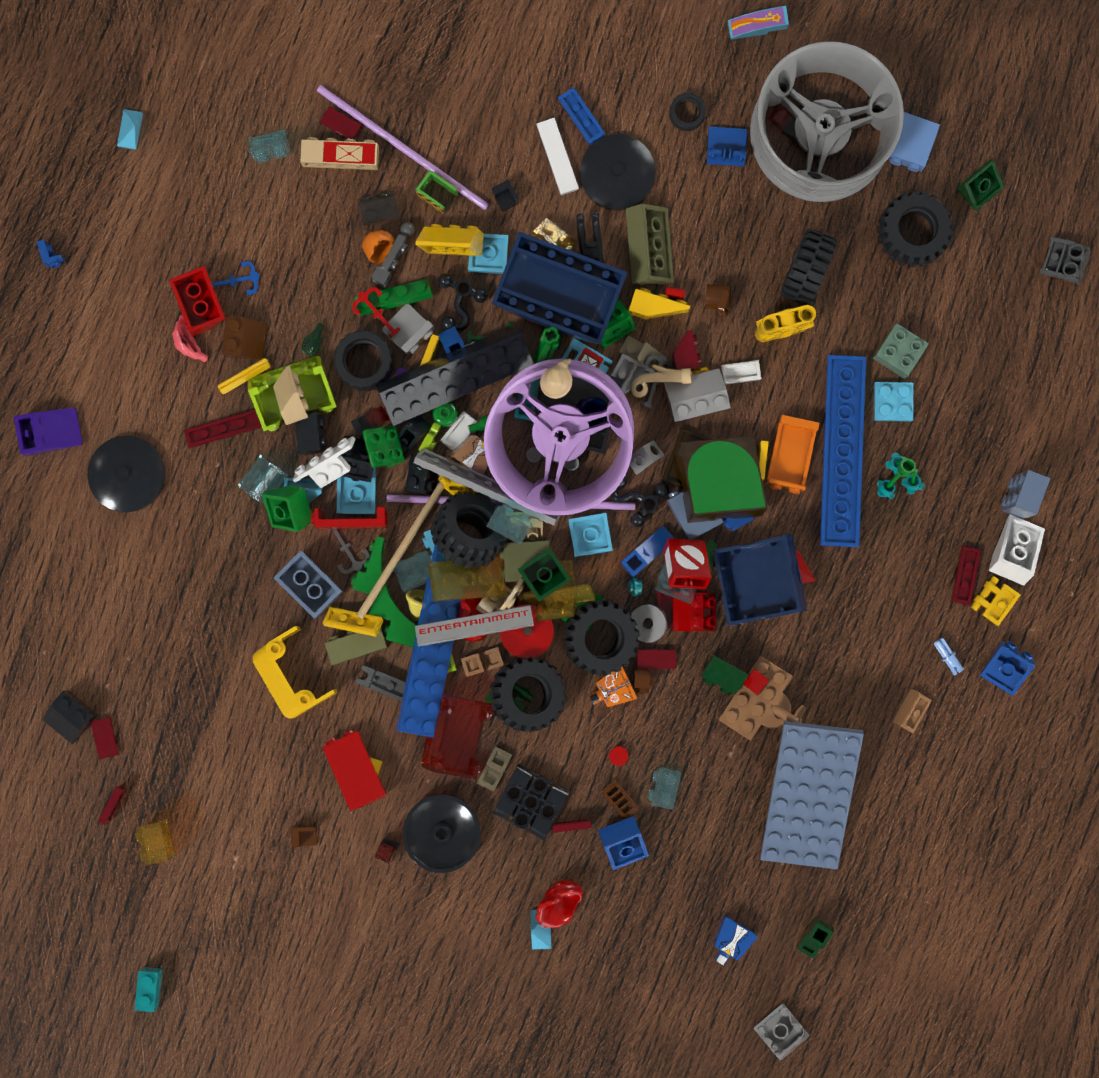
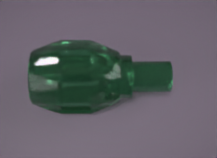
(312, 341)

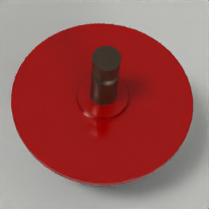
(529, 640)

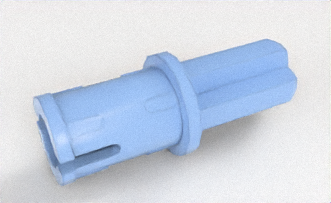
(948, 656)

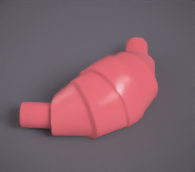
(185, 341)

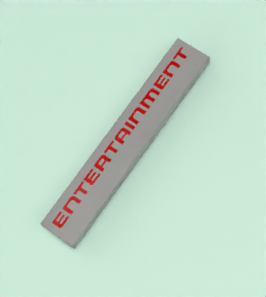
(474, 625)

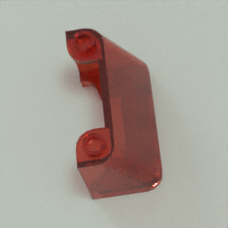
(456, 737)

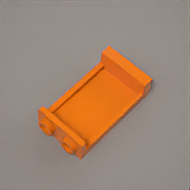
(791, 454)

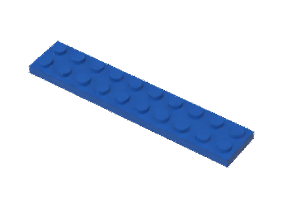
(842, 451)
(427, 668)

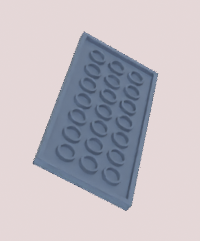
(811, 794)

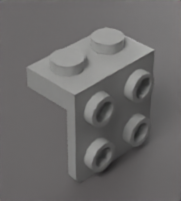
(413, 329)

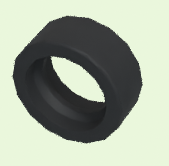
(690, 97)

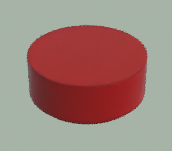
(618, 756)

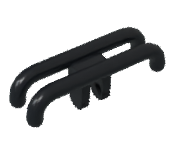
(590, 249)

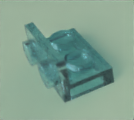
(665, 788)

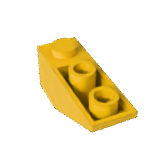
(652, 306)

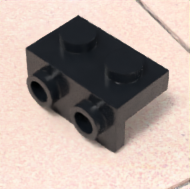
(420, 479)

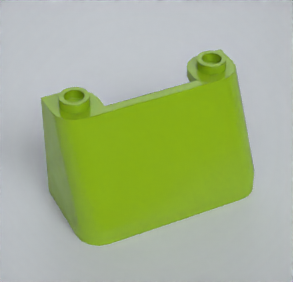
(311, 378)

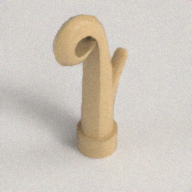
(663, 375)

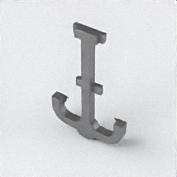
(356, 566)

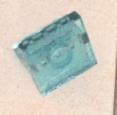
(262, 477)

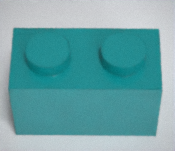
(148, 989)

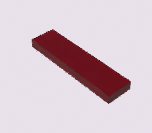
(222, 429)

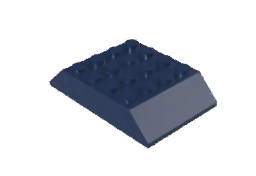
(559, 288)

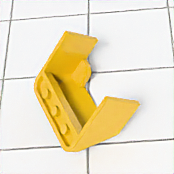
(265, 662)

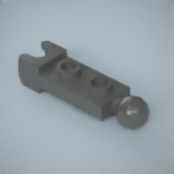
(382, 274)
(383, 683)

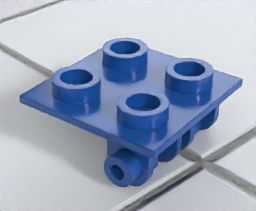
(726, 146)

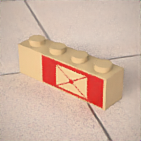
(339, 154)

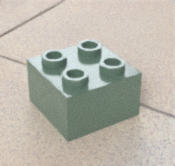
(900, 351)

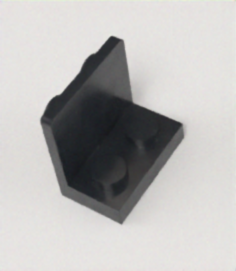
(359, 461)

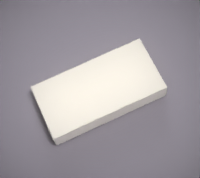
(741, 372)
(458, 431)

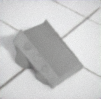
(781, 1032)

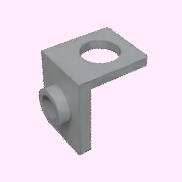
(644, 457)

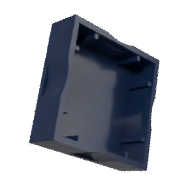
(760, 580)

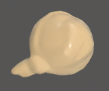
(557, 380)

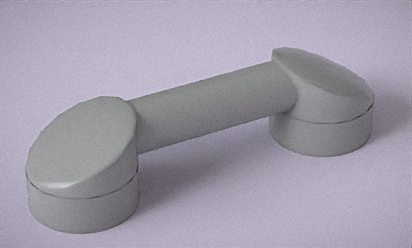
(534, 455)

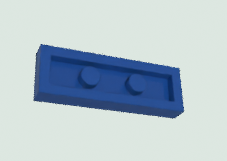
(581, 116)

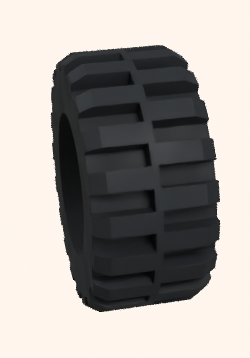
(928, 208)
(808, 267)
(458, 545)
(625, 640)
(552, 690)

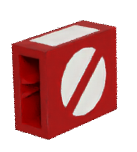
(687, 563)

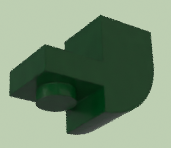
(815, 937)

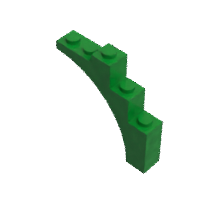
(400, 629)

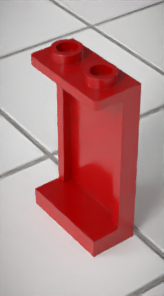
(341, 524)
(354, 770)

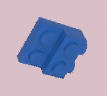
(1008, 667)

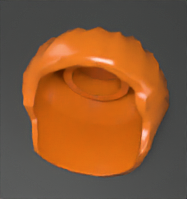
(377, 245)

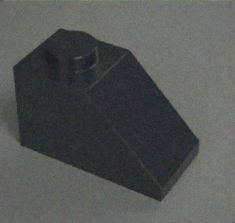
(412, 434)

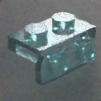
(413, 571)

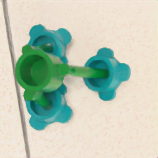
(902, 467)

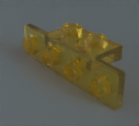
(560, 603)

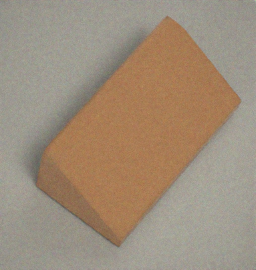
(912, 710)

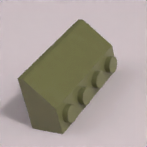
(649, 245)

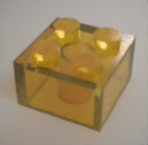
(155, 842)

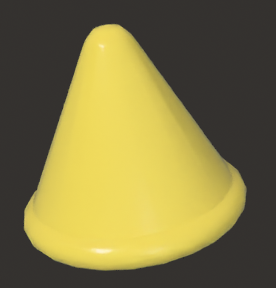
(415, 601)

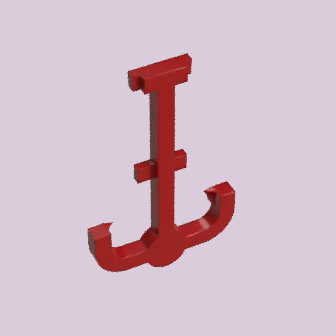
(363, 297)

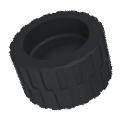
(353, 340)

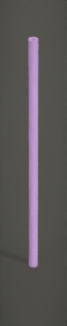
(401, 146)

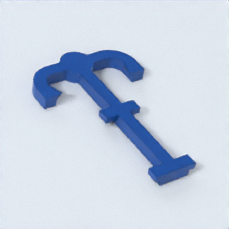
(254, 277)

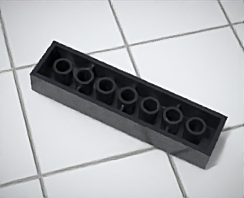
(454, 375)

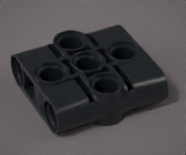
(542, 823)

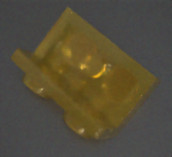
(553, 234)

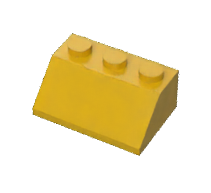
(451, 240)

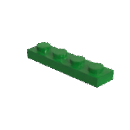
(397, 296)

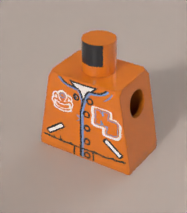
(613, 689)

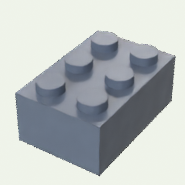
(1024, 494)
(308, 584)

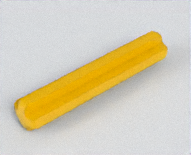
(244, 376)

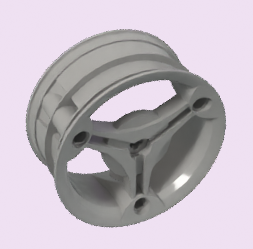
(809, 132)

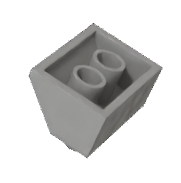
(702, 397)

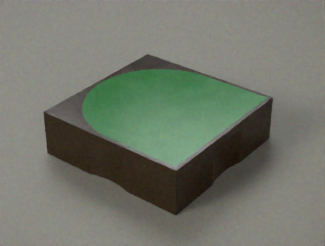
(720, 479)

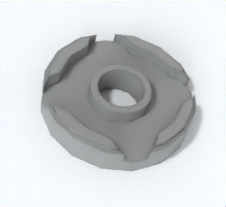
(659, 620)

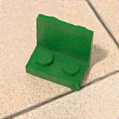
(618, 325)
(383, 446)

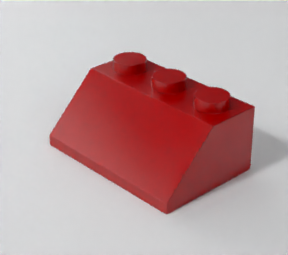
(197, 300)

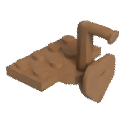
(750, 712)

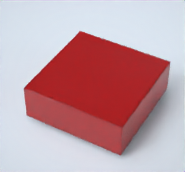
(674, 293)
(756, 682)

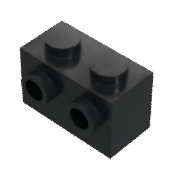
(311, 434)

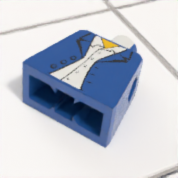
(732, 940)

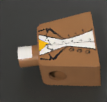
(471, 454)

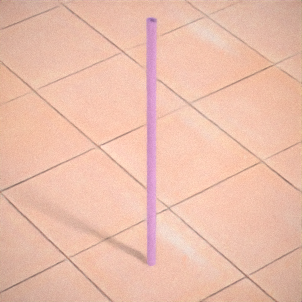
(423, 499)

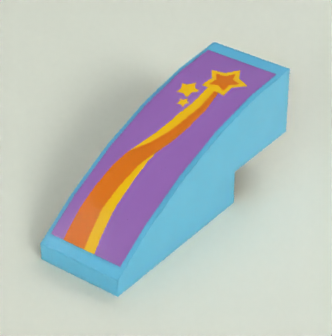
(758, 23)

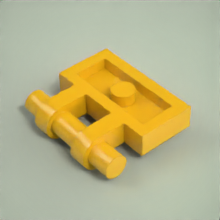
(999, 605)

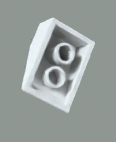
(1017, 550)

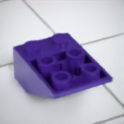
(47, 431)

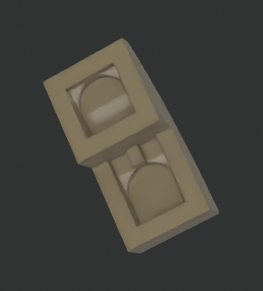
(494, 769)

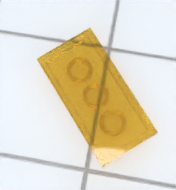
(460, 583)

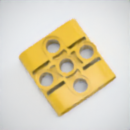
(785, 323)

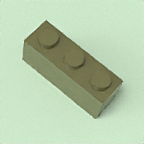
(354, 646)

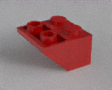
(695, 616)

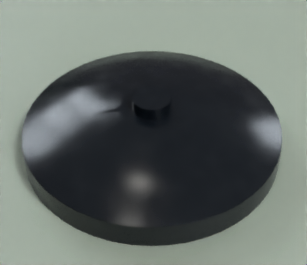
(617, 172)
(126, 474)
(441, 833)

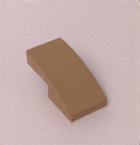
(483, 661)

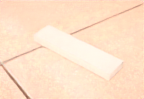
(557, 156)

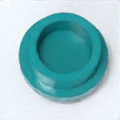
(634, 587)

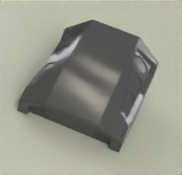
(1066, 260)

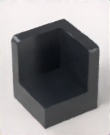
(505, 195)

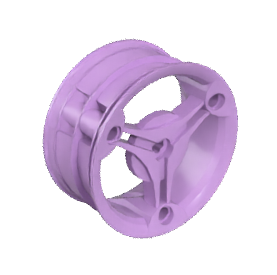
(577, 431)

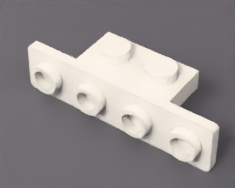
(327, 466)

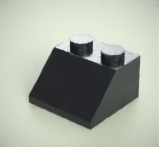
(69, 716)

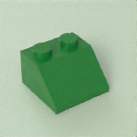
(287, 508)

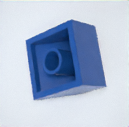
(623, 843)

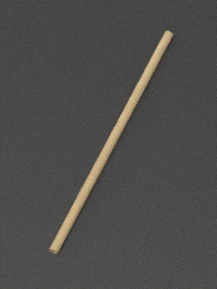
(400, 551)

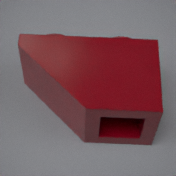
(685, 353)

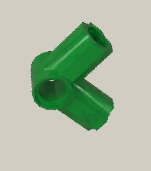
(548, 345)

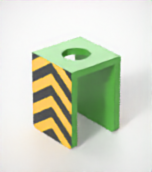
(426, 181)

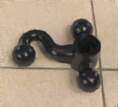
(480, 295)
(638, 519)

